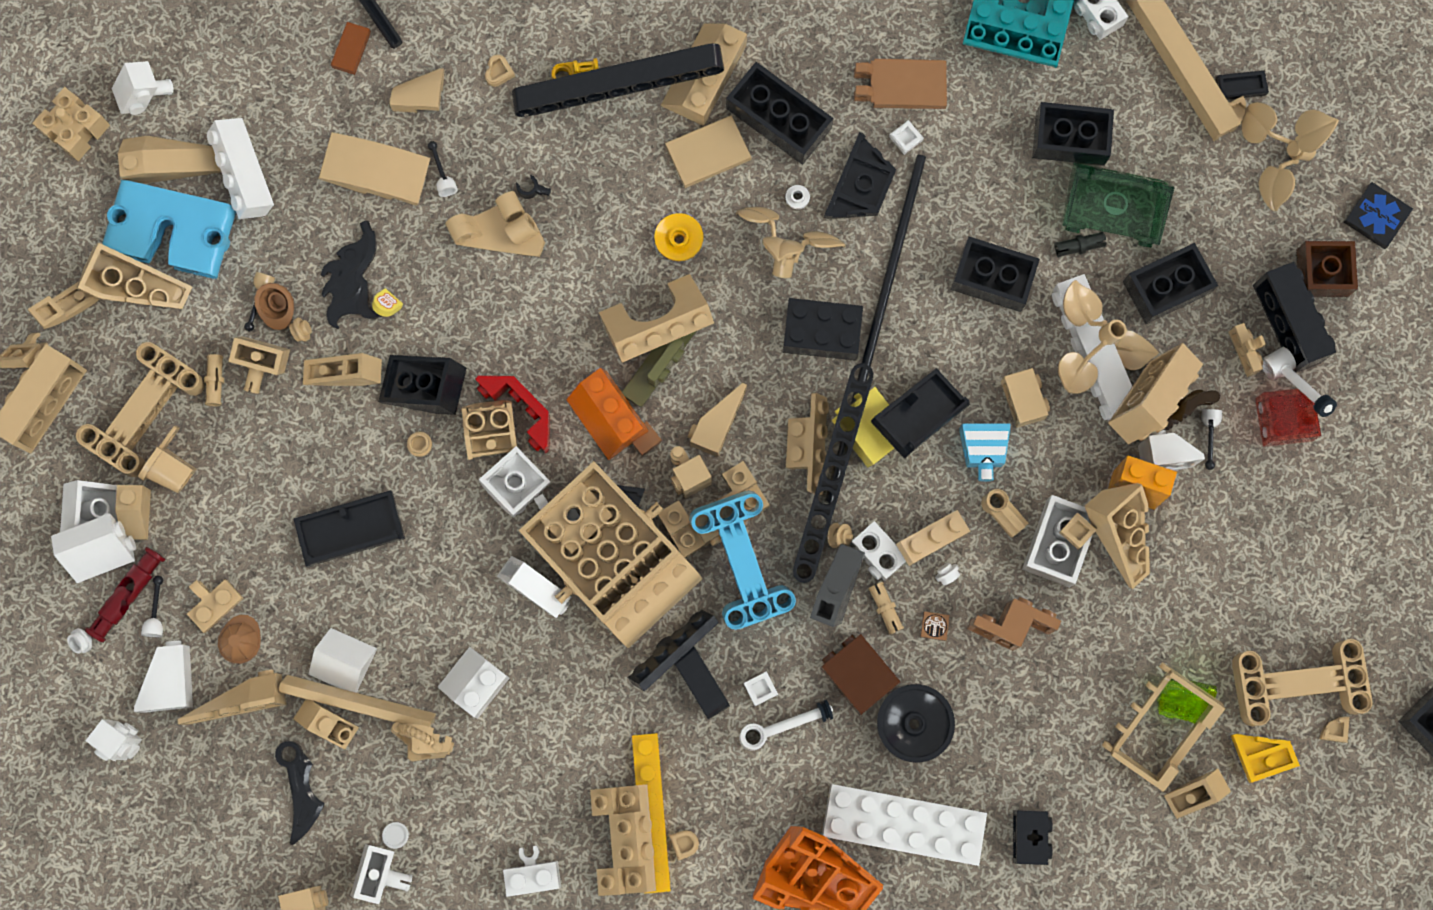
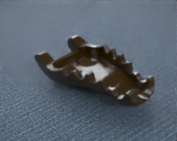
(1190, 403)

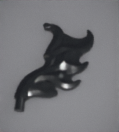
(347, 282)

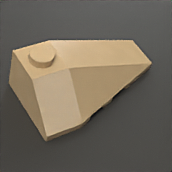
(1122, 529)

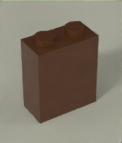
(859, 673)

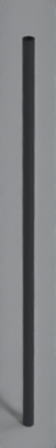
(885, 290)

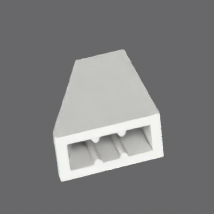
(533, 586)
(167, 680)

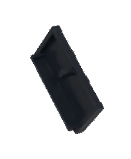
(920, 413)
(349, 528)

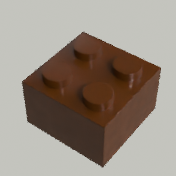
(1328, 267)

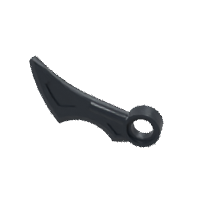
(305, 804)

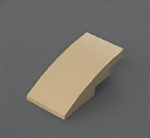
(374, 168)

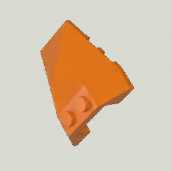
(814, 875)

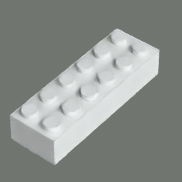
(904, 824)

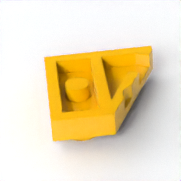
(1264, 756)

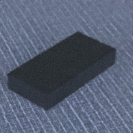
(1243, 84)

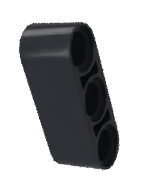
(701, 683)

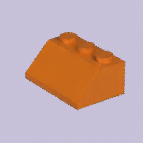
(606, 413)

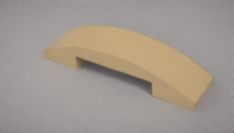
(61, 307)

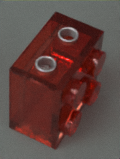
(1287, 418)

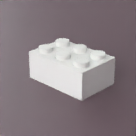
(1049, 552)

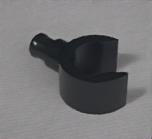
(538, 189)

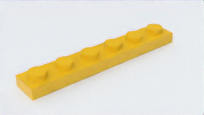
(649, 773)

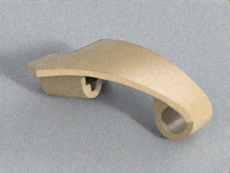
(499, 229)

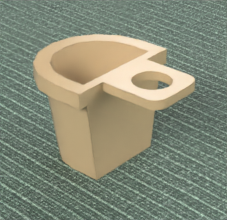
(166, 467)

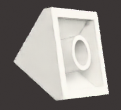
(341, 660)

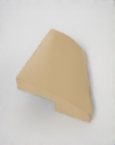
(419, 93)

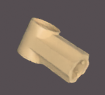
(1006, 514)

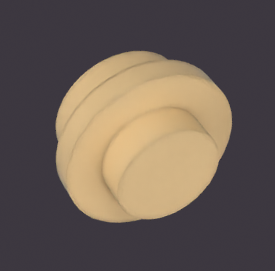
(300, 330)
(419, 444)

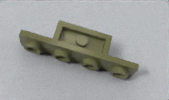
(655, 370)

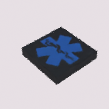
(1378, 215)

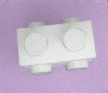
(114, 740)

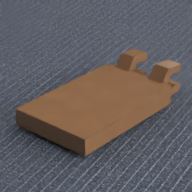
(903, 83)

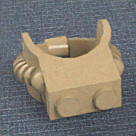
(422, 741)

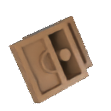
(1014, 623)

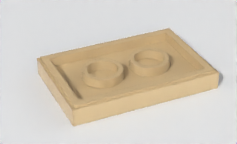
(708, 151)

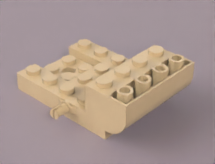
(611, 555)

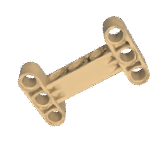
(140, 409)
(1302, 682)

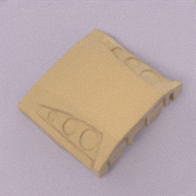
(494, 428)

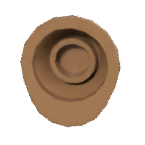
(274, 305)
(240, 639)

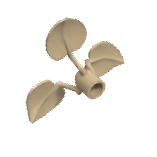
(1312, 130)
(784, 249)
(1084, 306)

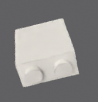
(93, 548)

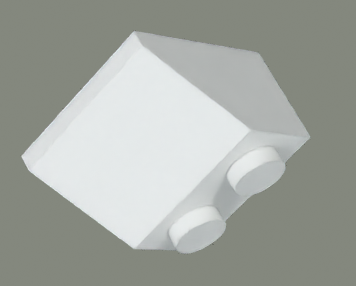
(1169, 451)
(86, 502)
(473, 683)

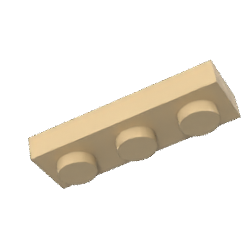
(933, 538)

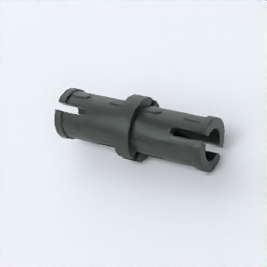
(1080, 244)

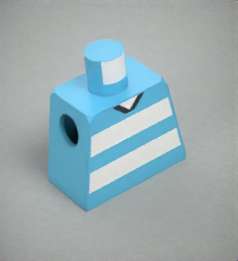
(985, 447)

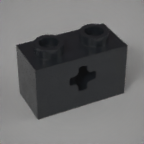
(1023, 849)

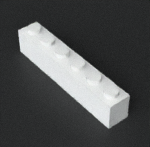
(1112, 380)

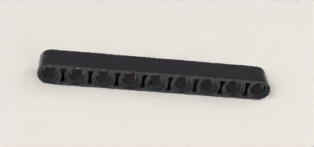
(618, 80)
(824, 482)

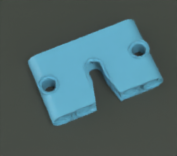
(152, 210)

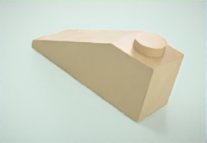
(343, 370)
(715, 424)

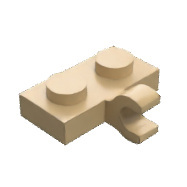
(1246, 349)
(21, 354)
(213, 604)

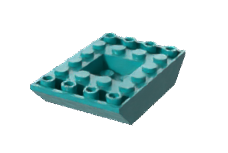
(1020, 29)

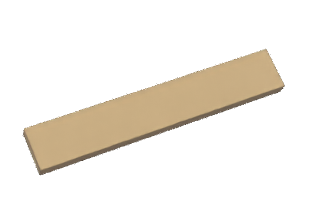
(355, 702)

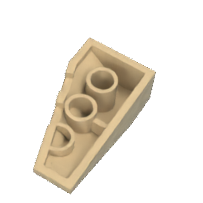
(162, 159)
(124, 279)
(249, 696)

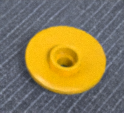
(678, 225)

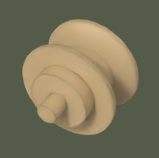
(839, 535)

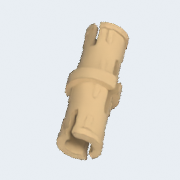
(214, 380)
(886, 608)

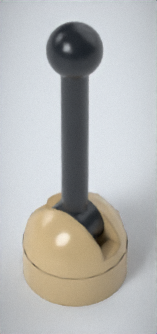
(259, 280)

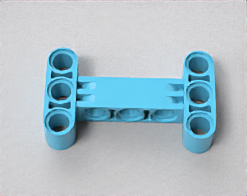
(742, 560)

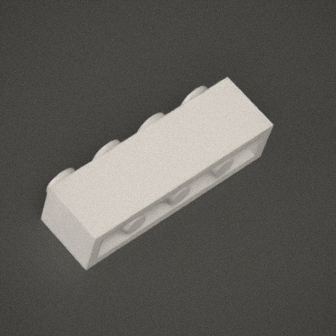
(240, 168)

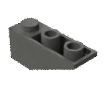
(837, 586)

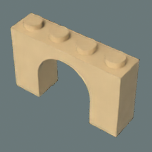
(636, 338)

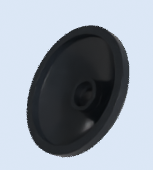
(934, 719)

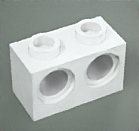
(1102, 9)
(883, 547)

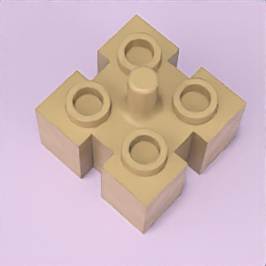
(71, 124)

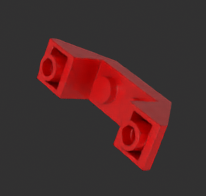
(496, 385)

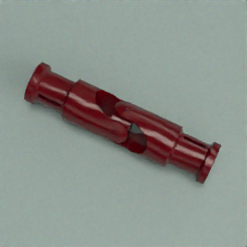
(122, 598)

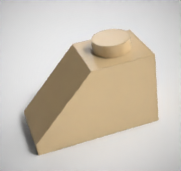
(133, 510)
(1197, 793)

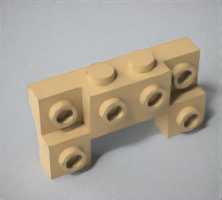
(677, 520)
(630, 840)

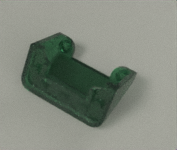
(1117, 203)

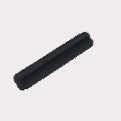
(382, 23)

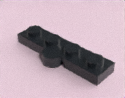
(671, 649)

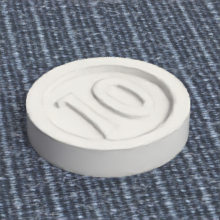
(395, 835)

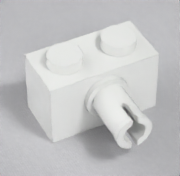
(137, 86)
(375, 874)

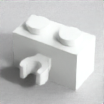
(532, 876)

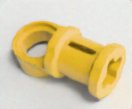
(575, 67)

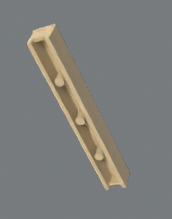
(1186, 66)

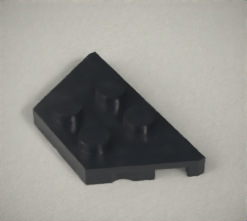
(862, 183)

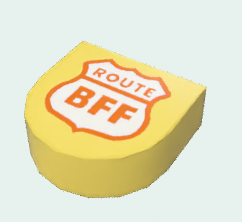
(386, 303)

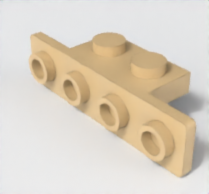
(807, 441)

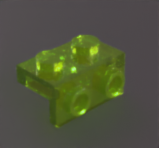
(1181, 703)

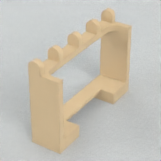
(1170, 768)

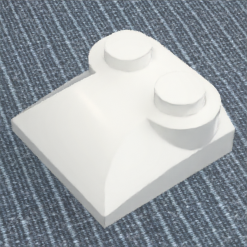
(514, 482)

